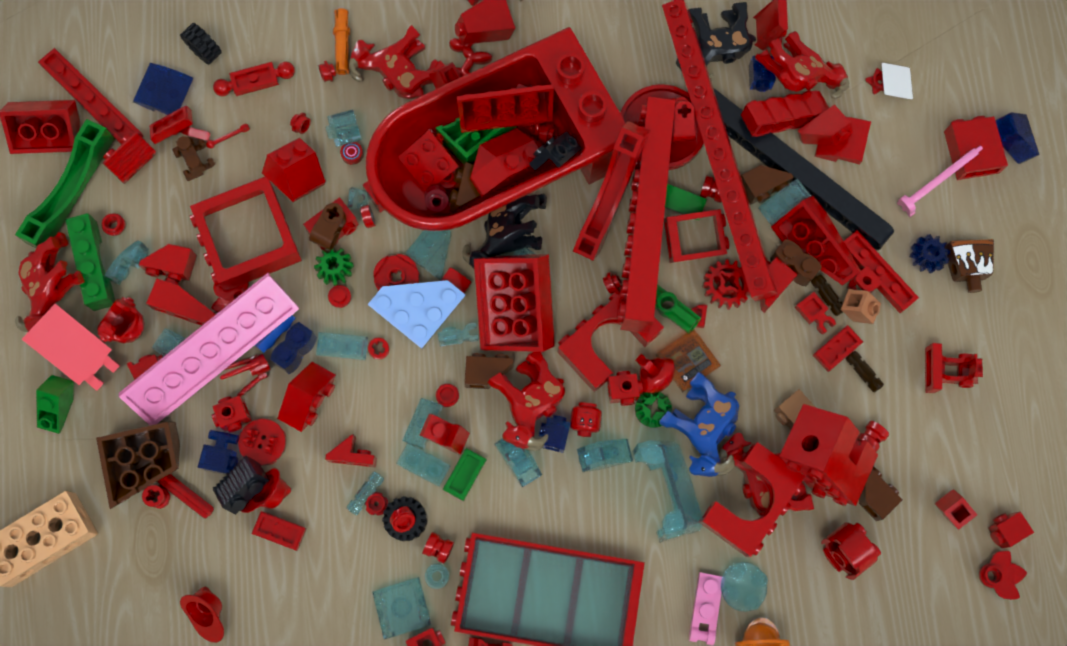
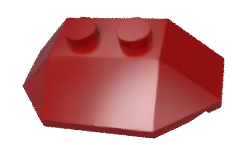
(504, 161)

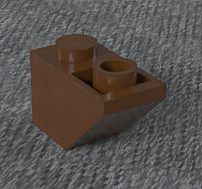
(763, 182)
(464, 190)
(482, 368)
(878, 496)

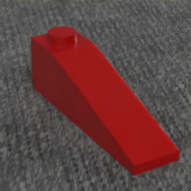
(175, 301)

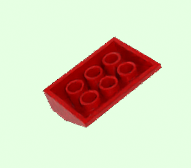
(506, 108)
(514, 303)

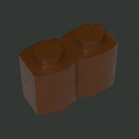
(801, 263)

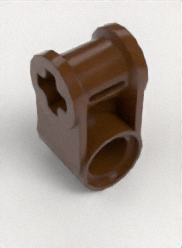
(327, 230)

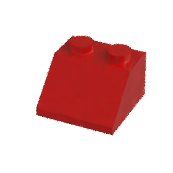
(294, 169)

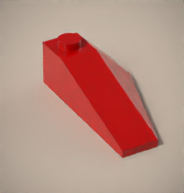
(817, 236)

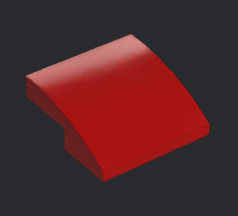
(852, 148)

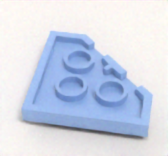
(417, 307)

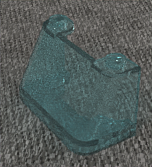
(670, 459)

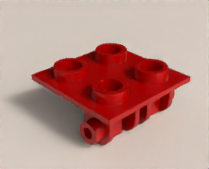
(428, 160)

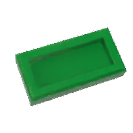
(464, 474)

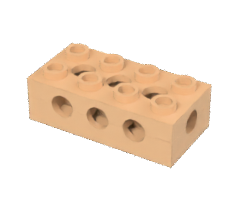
(53, 544)

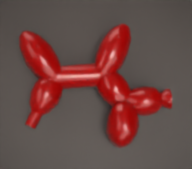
(477, 58)

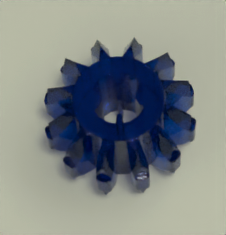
(930, 262)

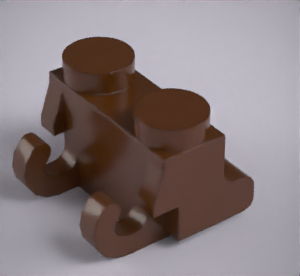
(191, 157)

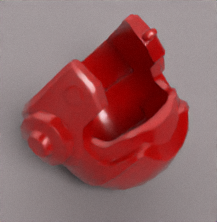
(122, 322)

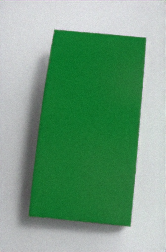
(683, 201)

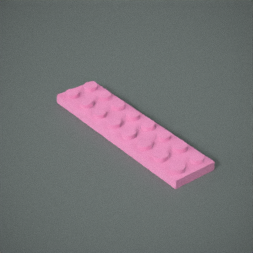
(209, 350)

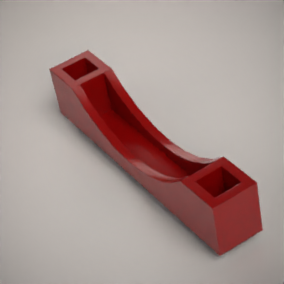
(620, 169)

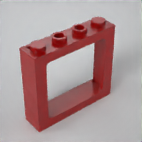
(255, 267)

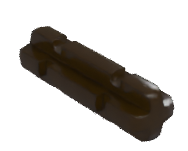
(827, 294)
(864, 371)

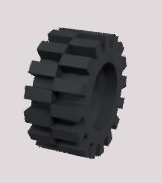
(200, 43)
(418, 511)

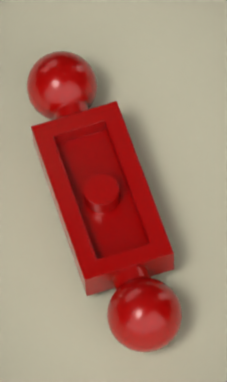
(253, 79)

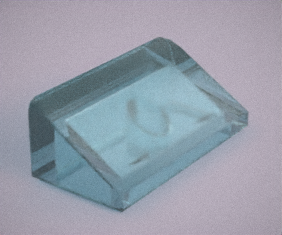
(418, 420)

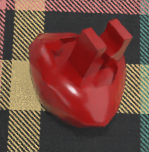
(655, 373)

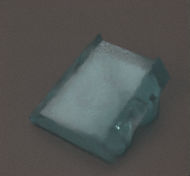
(401, 608)

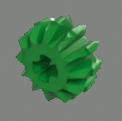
(334, 275)

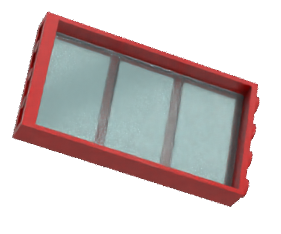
(546, 594)

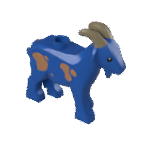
(708, 427)

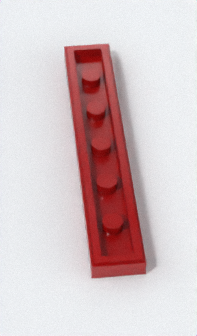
(87, 95)

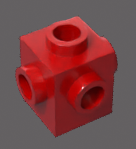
(618, 394)
(231, 413)

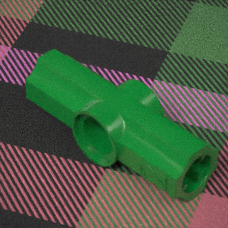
(679, 313)

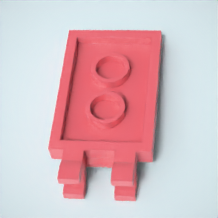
(70, 347)

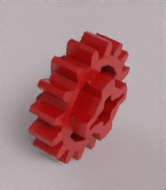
(721, 278)

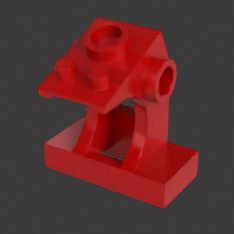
(968, 369)

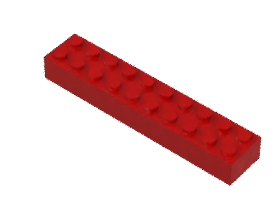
(647, 219)

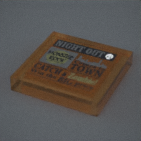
(689, 358)

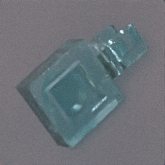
(451, 336)

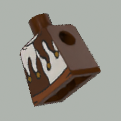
(971, 262)

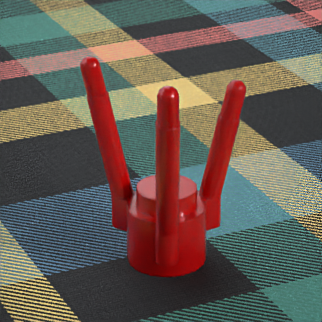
(256, 365)

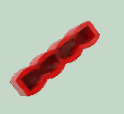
(783, 113)

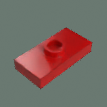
(171, 124)
(837, 348)
(279, 531)

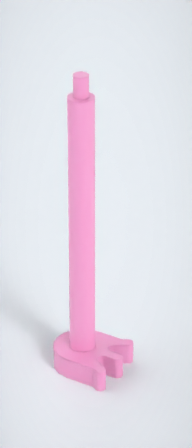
(908, 202)

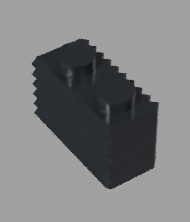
(240, 485)

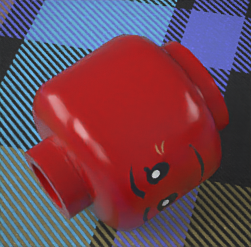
(586, 419)

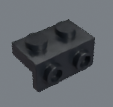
(557, 150)

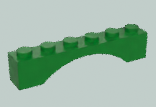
(87, 153)

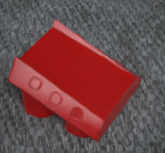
(771, 23)

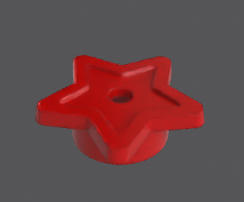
(873, 81)

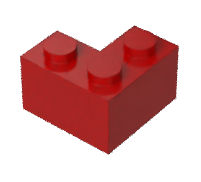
(305, 396)

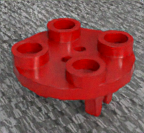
(272, 446)

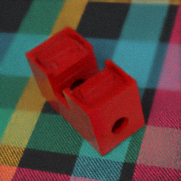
(828, 455)

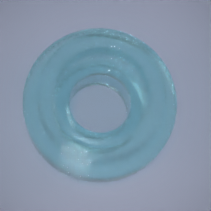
(444, 576)

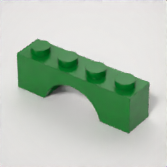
(85, 244)

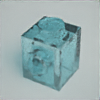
(343, 128)

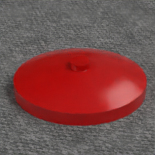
(682, 151)

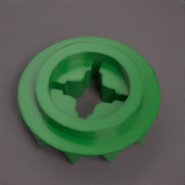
(643, 413)

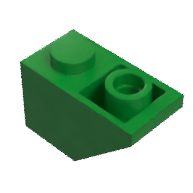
(53, 403)

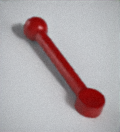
(243, 128)

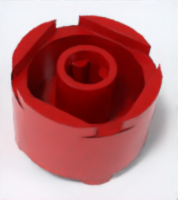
(850, 550)

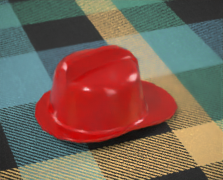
(271, 494)
(204, 611)

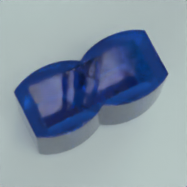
(290, 352)

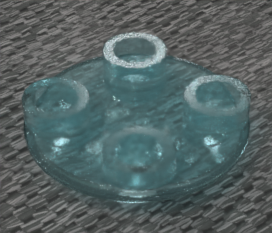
(744, 586)

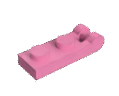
(706, 608)

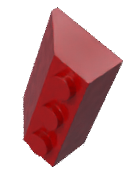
(40, 126)

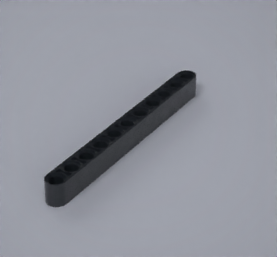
(828, 193)

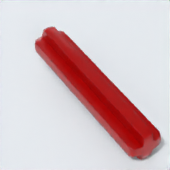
(186, 495)

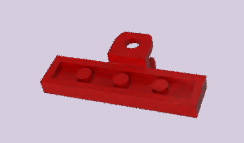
(878, 274)

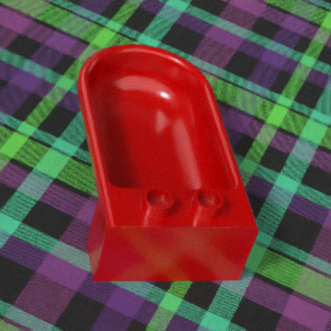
(579, 107)

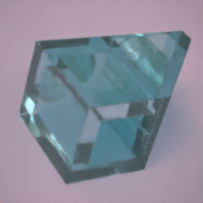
(519, 462)

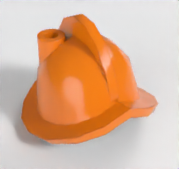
(762, 633)

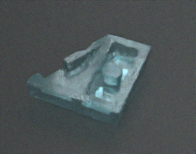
(431, 251)

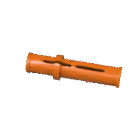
(342, 35)

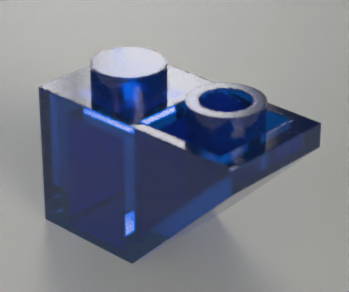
(1017, 137)

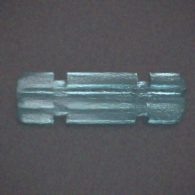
(364, 492)

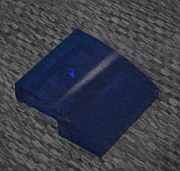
(162, 89)

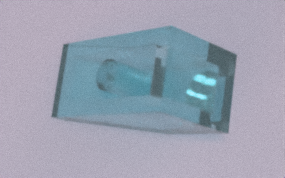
(604, 454)

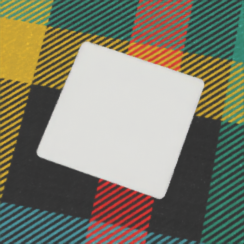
(897, 81)

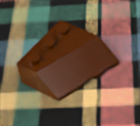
(137, 459)

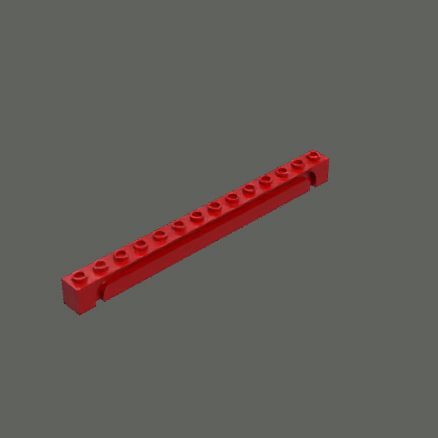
(719, 151)

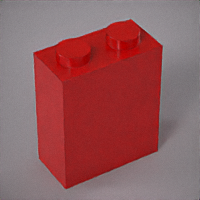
(970, 134)

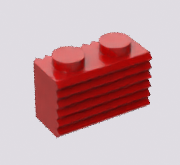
(128, 157)

